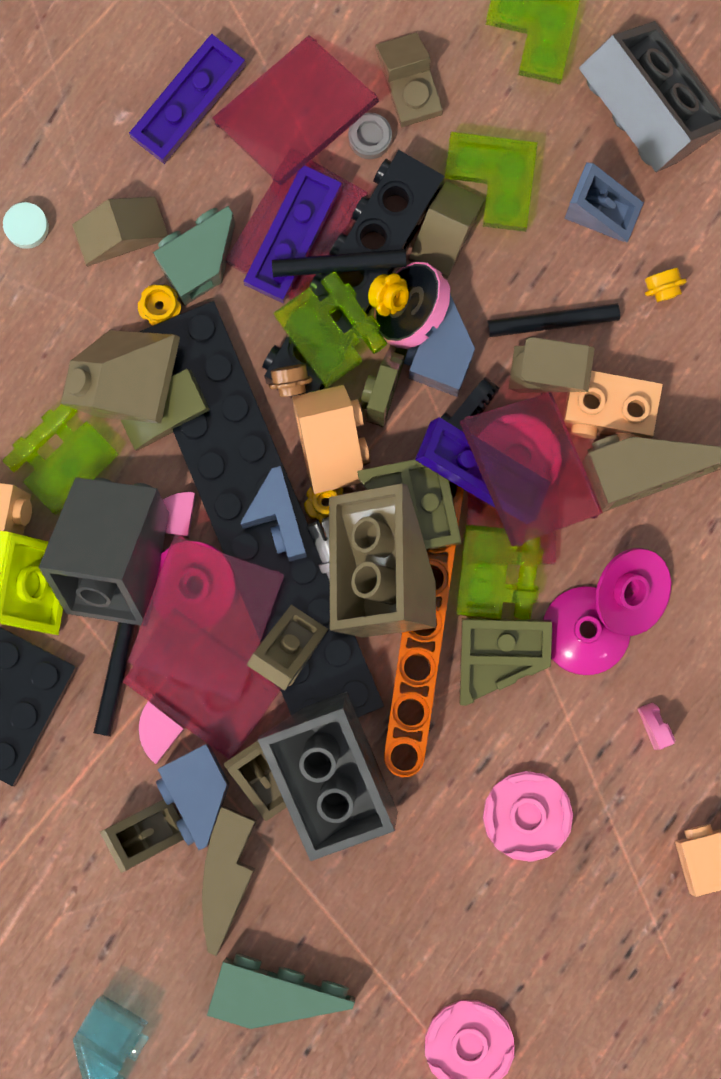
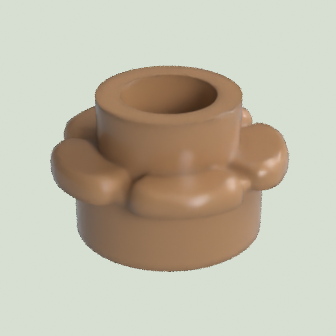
(290, 380)

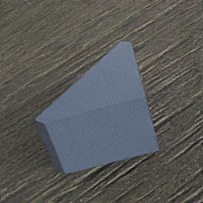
(603, 204)

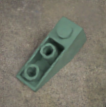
(265, 998)

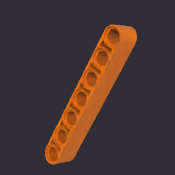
(429, 648)

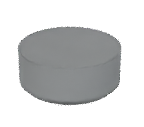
(370, 136)

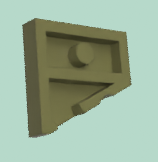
(381, 389)
(429, 496)
(500, 653)

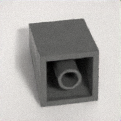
(106, 550)

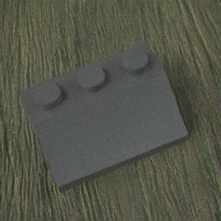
(653, 95)
(329, 777)

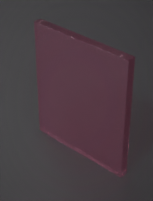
(295, 110)
(531, 468)
(206, 618)

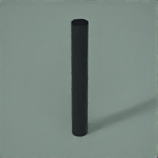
(339, 263)
(553, 320)
(114, 679)

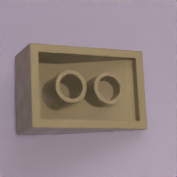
(644, 466)
(378, 564)

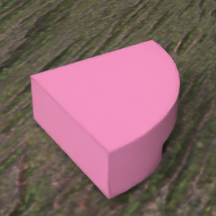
(180, 513)
(157, 732)
(658, 732)

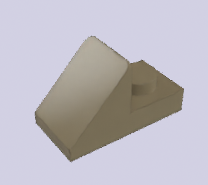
(409, 79)
(551, 366)
(287, 647)

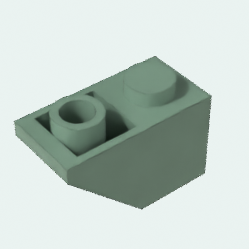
(196, 258)

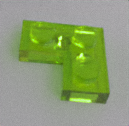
(548, 32)
(501, 164)

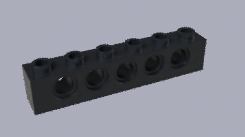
(398, 177)

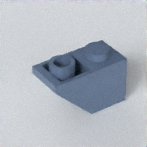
(444, 356)
(198, 791)

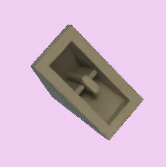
(446, 227)
(119, 228)
(256, 780)
(142, 835)

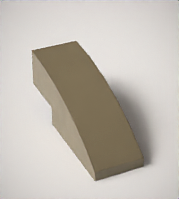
(224, 876)

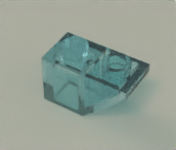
(108, 1039)

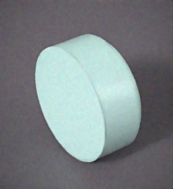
(25, 225)

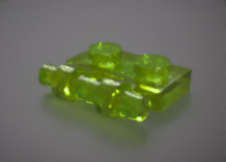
(319, 337)
(80, 456)
(485, 570)

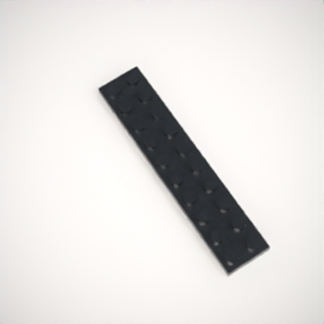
(229, 461)

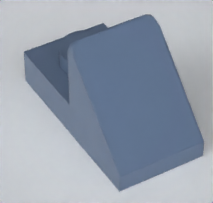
(271, 504)

